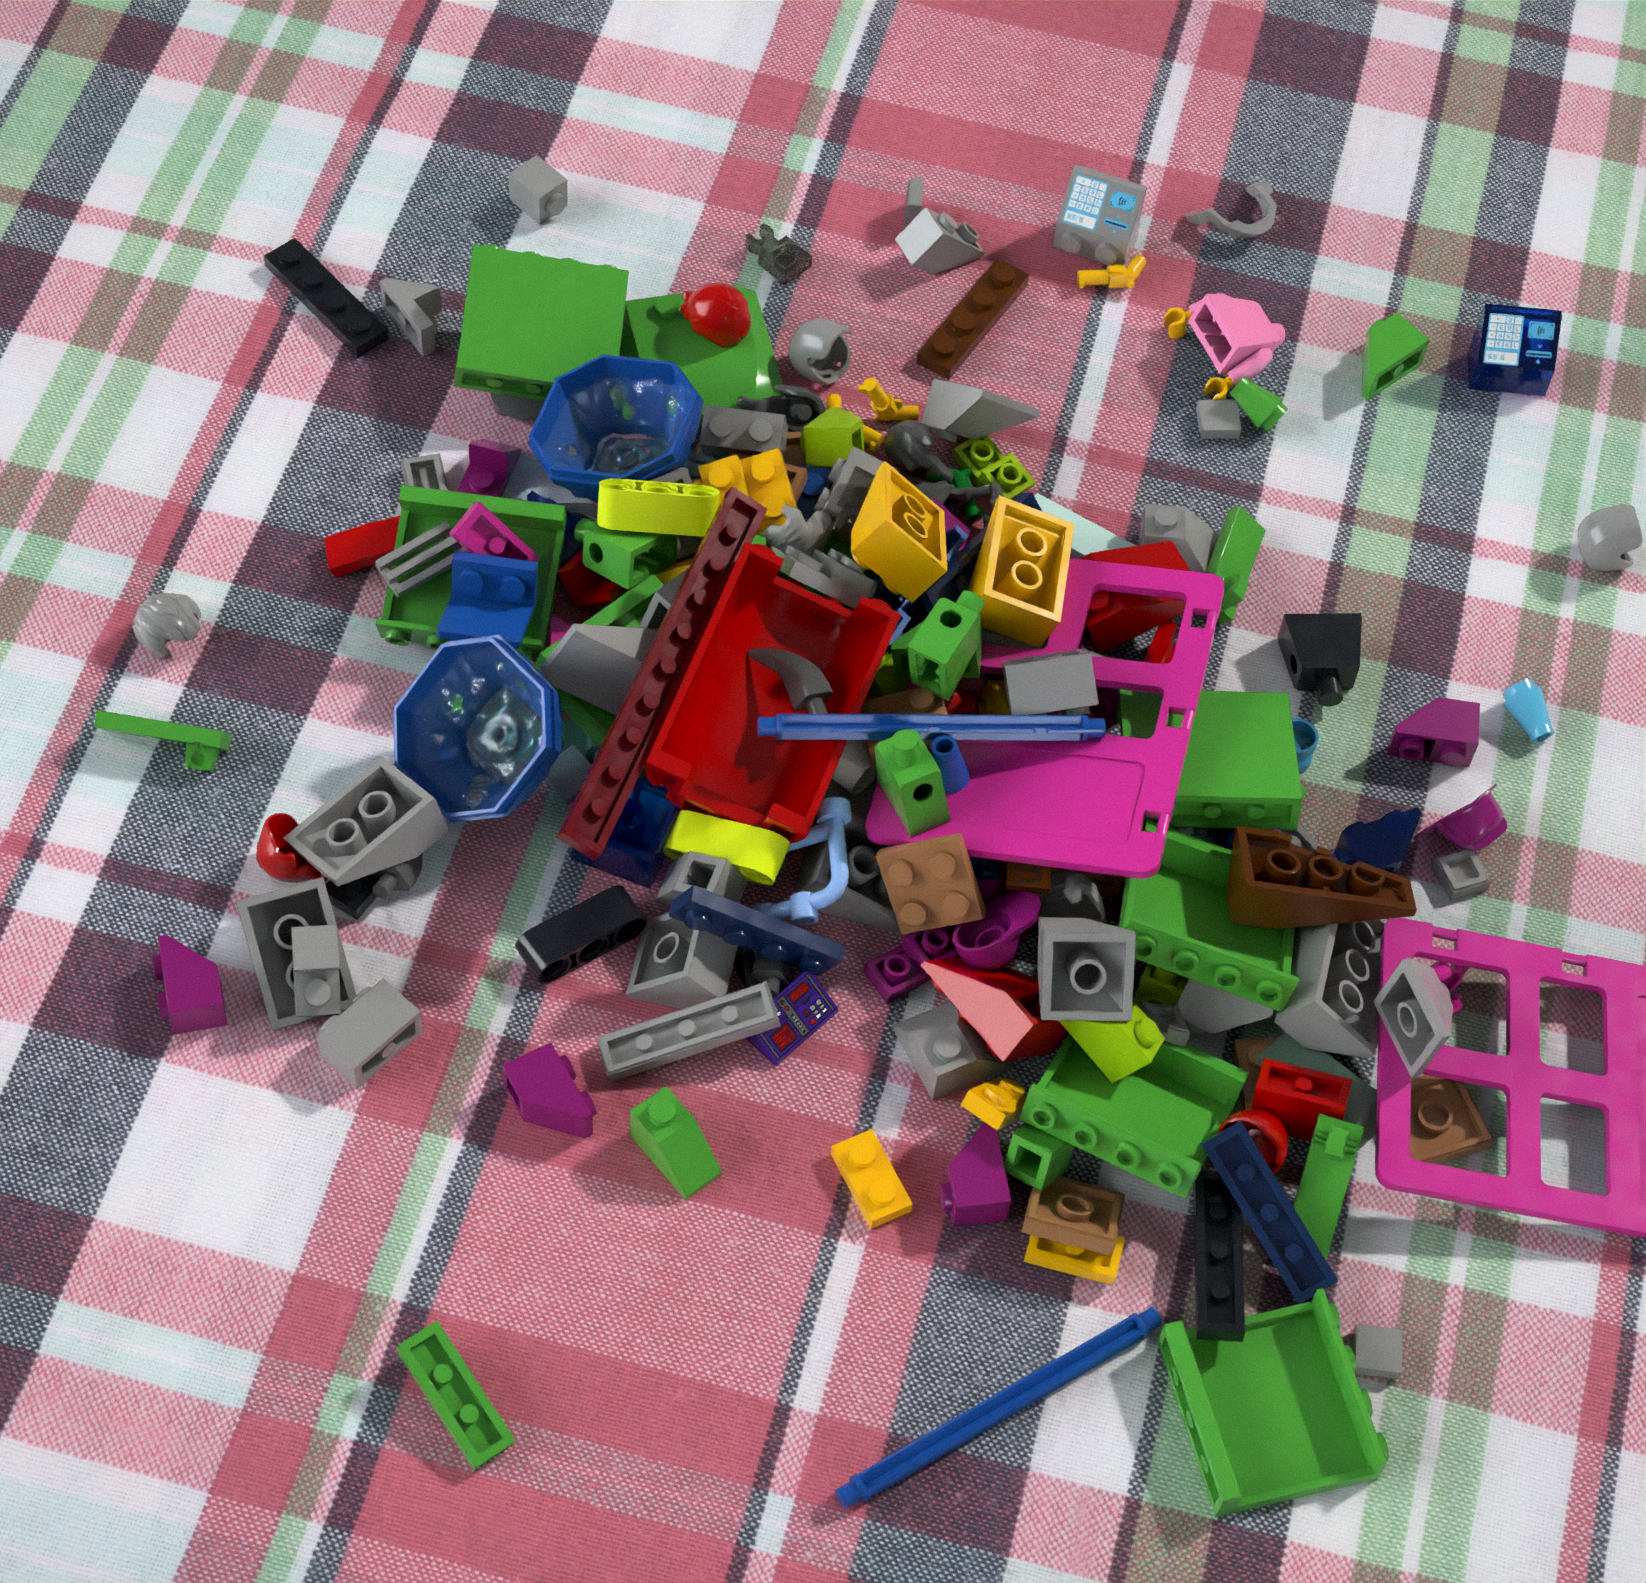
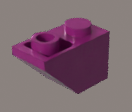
(1439, 732)
(192, 988)
(546, 1094)

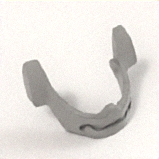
(1238, 229)

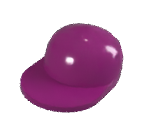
(995, 939)

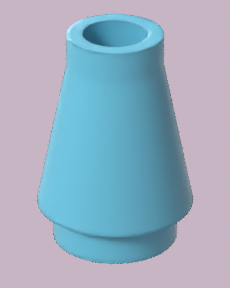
(1528, 708)

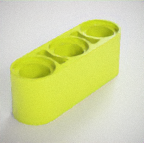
(656, 506)
(750, 849)

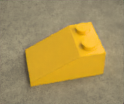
(900, 535)
(1022, 571)

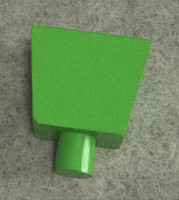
(625, 555)
(945, 644)
(902, 767)

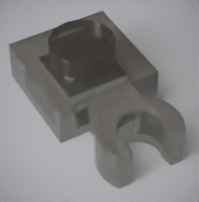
(780, 257)
(853, 496)

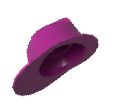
(1472, 825)

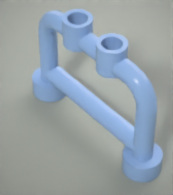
(804, 906)

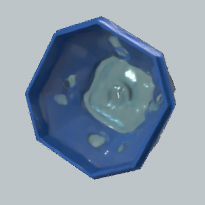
(615, 422)
(478, 728)

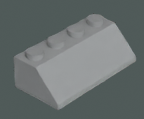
(1335, 988)

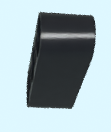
(580, 934)

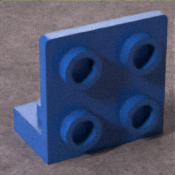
(490, 598)

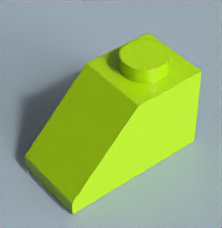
(1118, 1045)

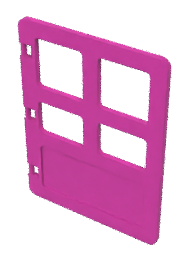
(1089, 798)
(1524, 1081)

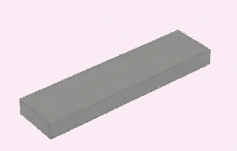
(688, 1031)

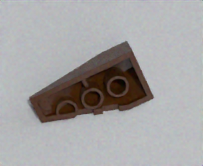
(1291, 887)

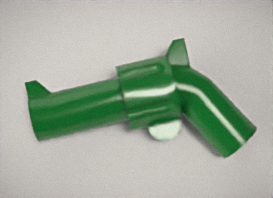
(961, 480)

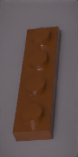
(972, 319)

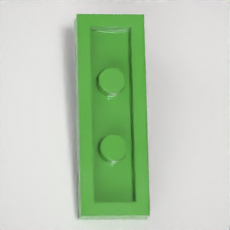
(1235, 557)
(201, 743)
(1326, 1177)
(455, 1395)

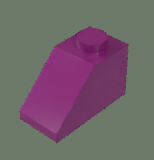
(977, 1182)

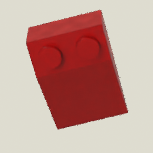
(1122, 616)

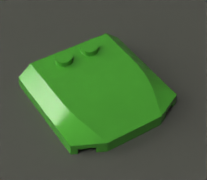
(659, 331)

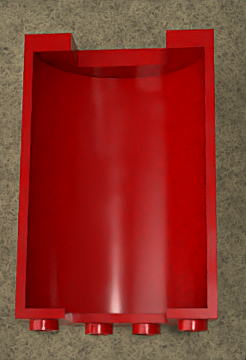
(710, 738)

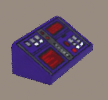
(801, 1012)

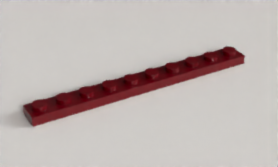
(659, 677)

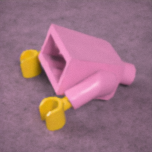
(1232, 333)

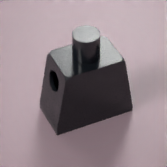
(1322, 652)

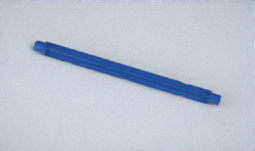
(931, 726)
(997, 1408)

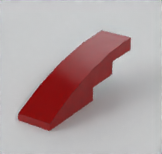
(360, 546)

